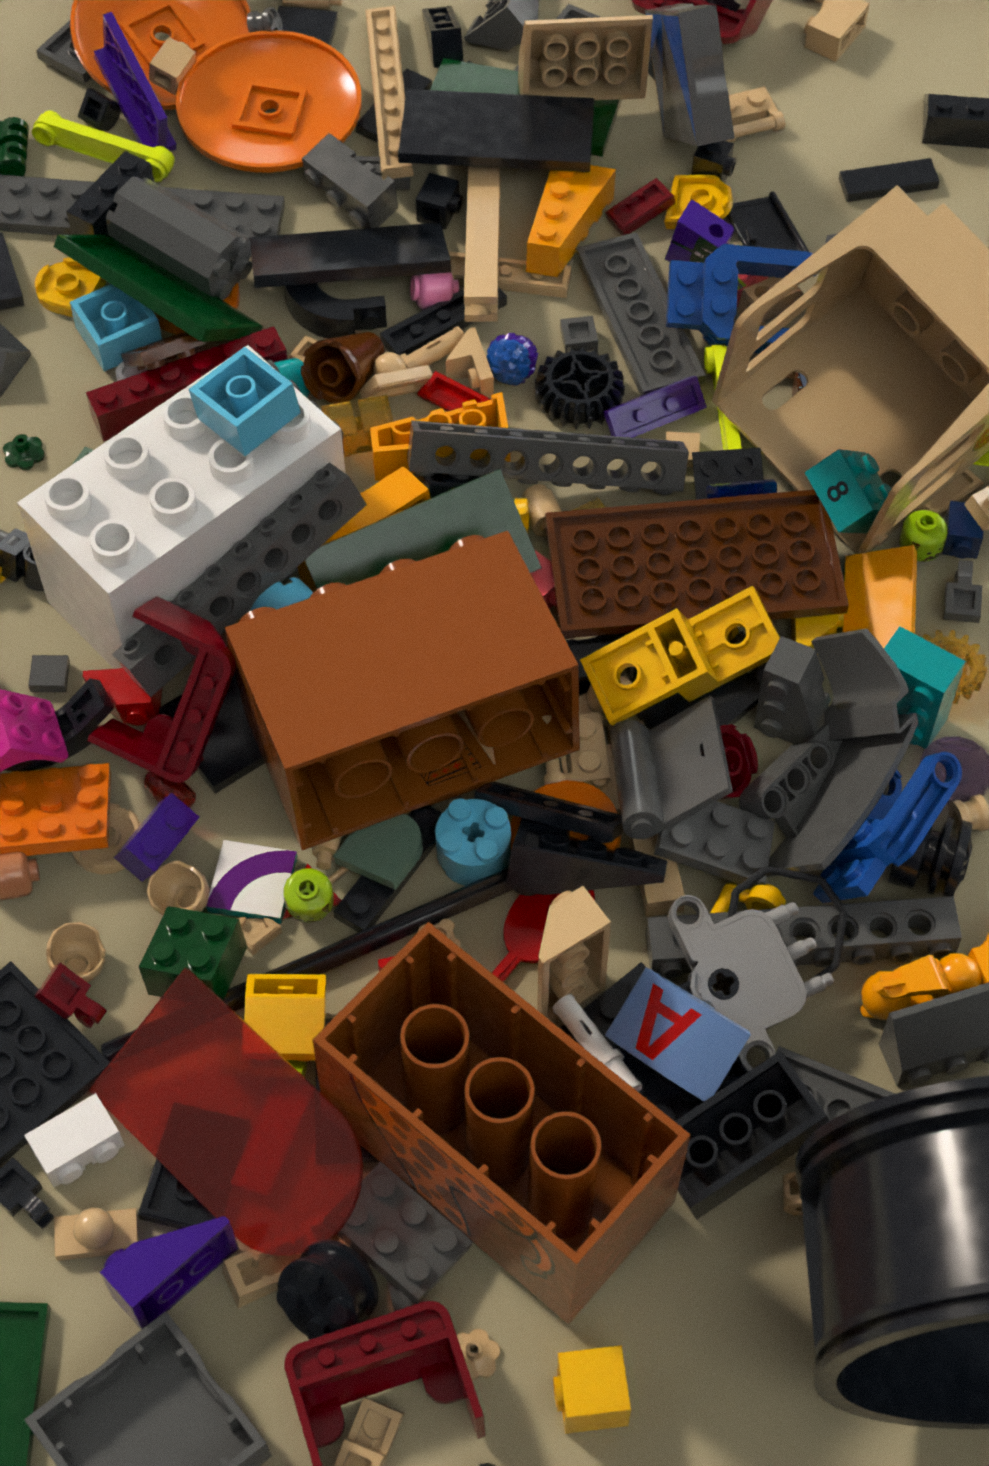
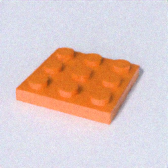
(55, 809)

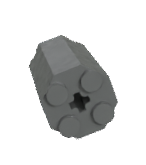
(179, 237)

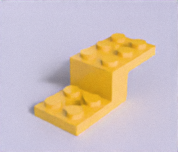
(681, 655)

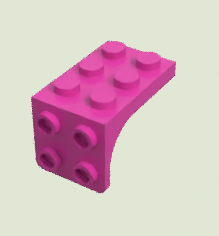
(28, 730)

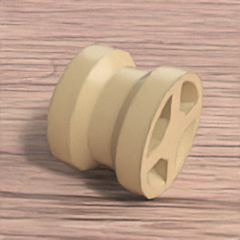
(974, 811)

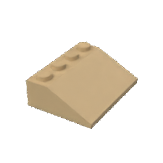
(586, 57)

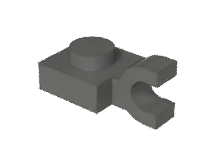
(961, 597)

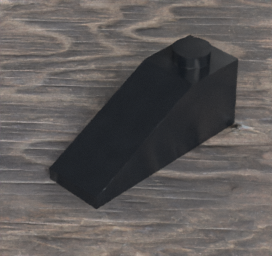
(443, 34)

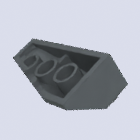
(502, 23)

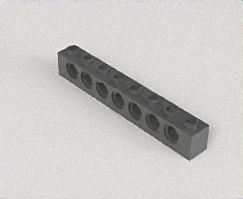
(533, 444)
(246, 572)
(934, 916)

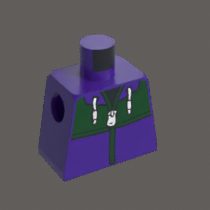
(698, 234)

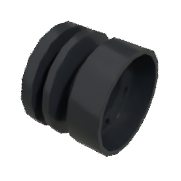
(938, 857)

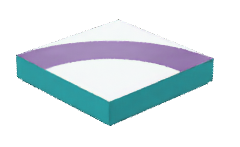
(251, 881)

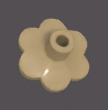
(483, 1361)

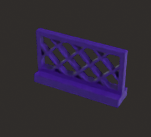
(132, 88)

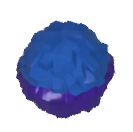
(512, 358)

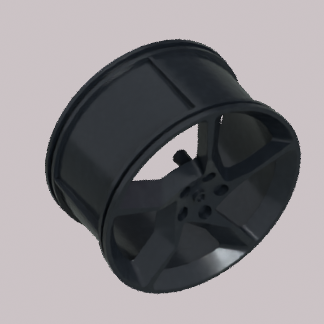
(902, 1256)

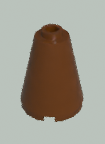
(340, 365)

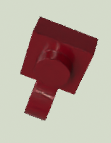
(66, 994)

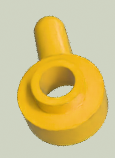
(756, 898)

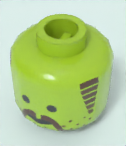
(926, 532)
(320, 895)

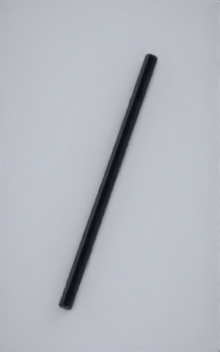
(366, 940)

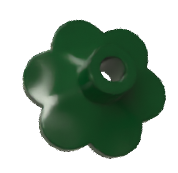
(23, 452)

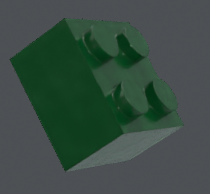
(196, 941)

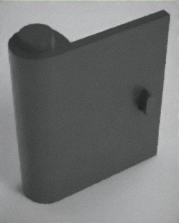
(665, 770)

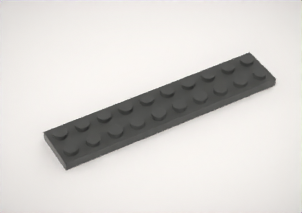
(41, 206)

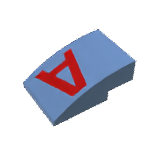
(677, 1034)

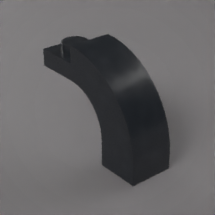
(333, 316)
(76, 721)

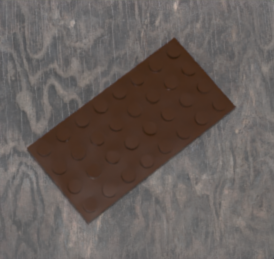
(645, 560)

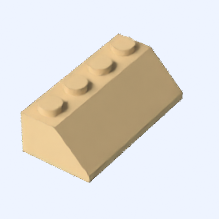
(572, 951)

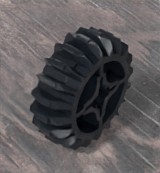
(579, 386)

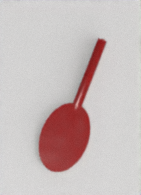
(525, 931)

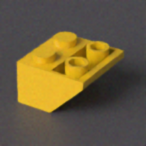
(287, 1011)

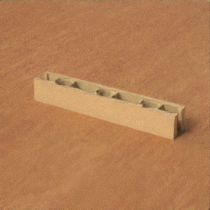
(482, 244)

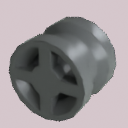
(264, 21)

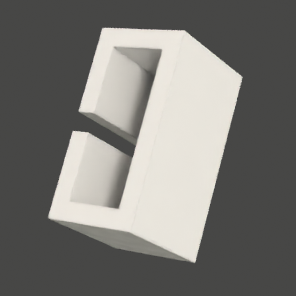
(74, 1140)

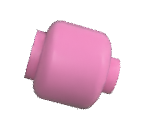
(432, 288)

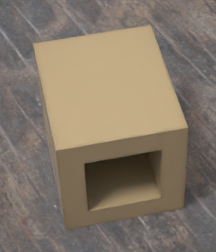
(171, 65)

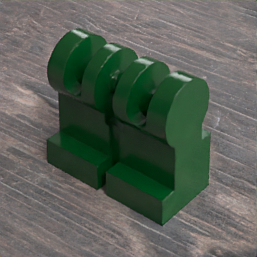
(13, 146)

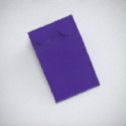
(165, 1268)

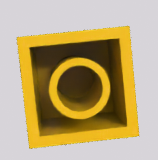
(592, 1389)

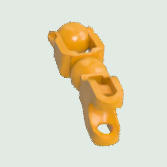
(924, 981)

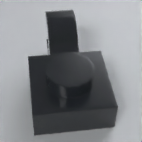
(19, 1192)

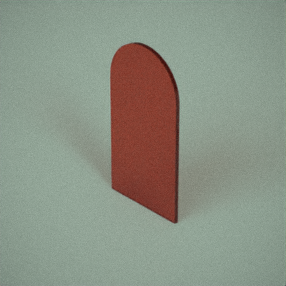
(235, 1122)

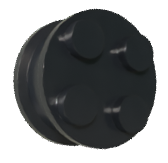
(327, 1289)

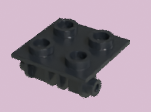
(725, 467)

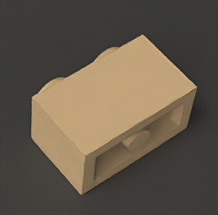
(835, 27)

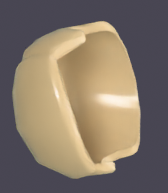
(179, 887)
(78, 949)

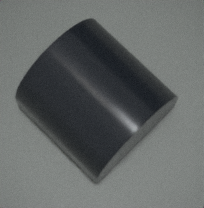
(99, 110)

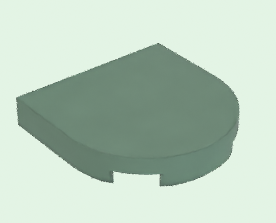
(383, 850)

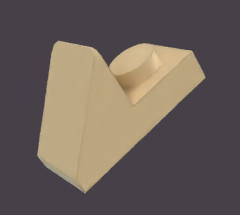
(470, 361)

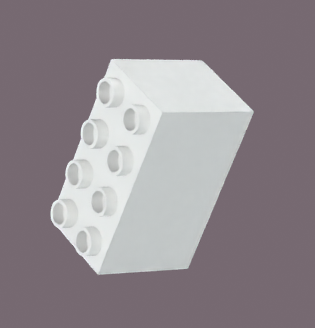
(160, 510)

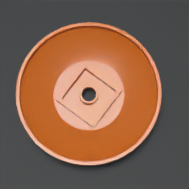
(187, 21)
(240, 78)

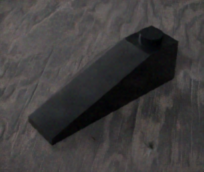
(552, 862)

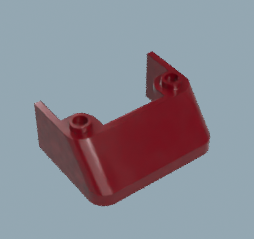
(732, 25)
(176, 744)
(373, 1359)

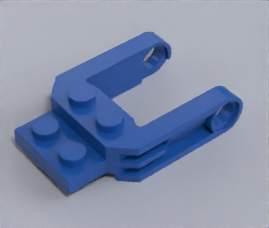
(706, 293)
(892, 828)

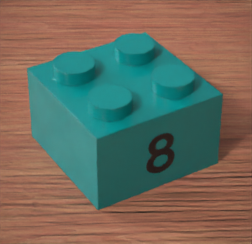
(849, 489)

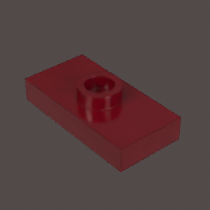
(640, 207)

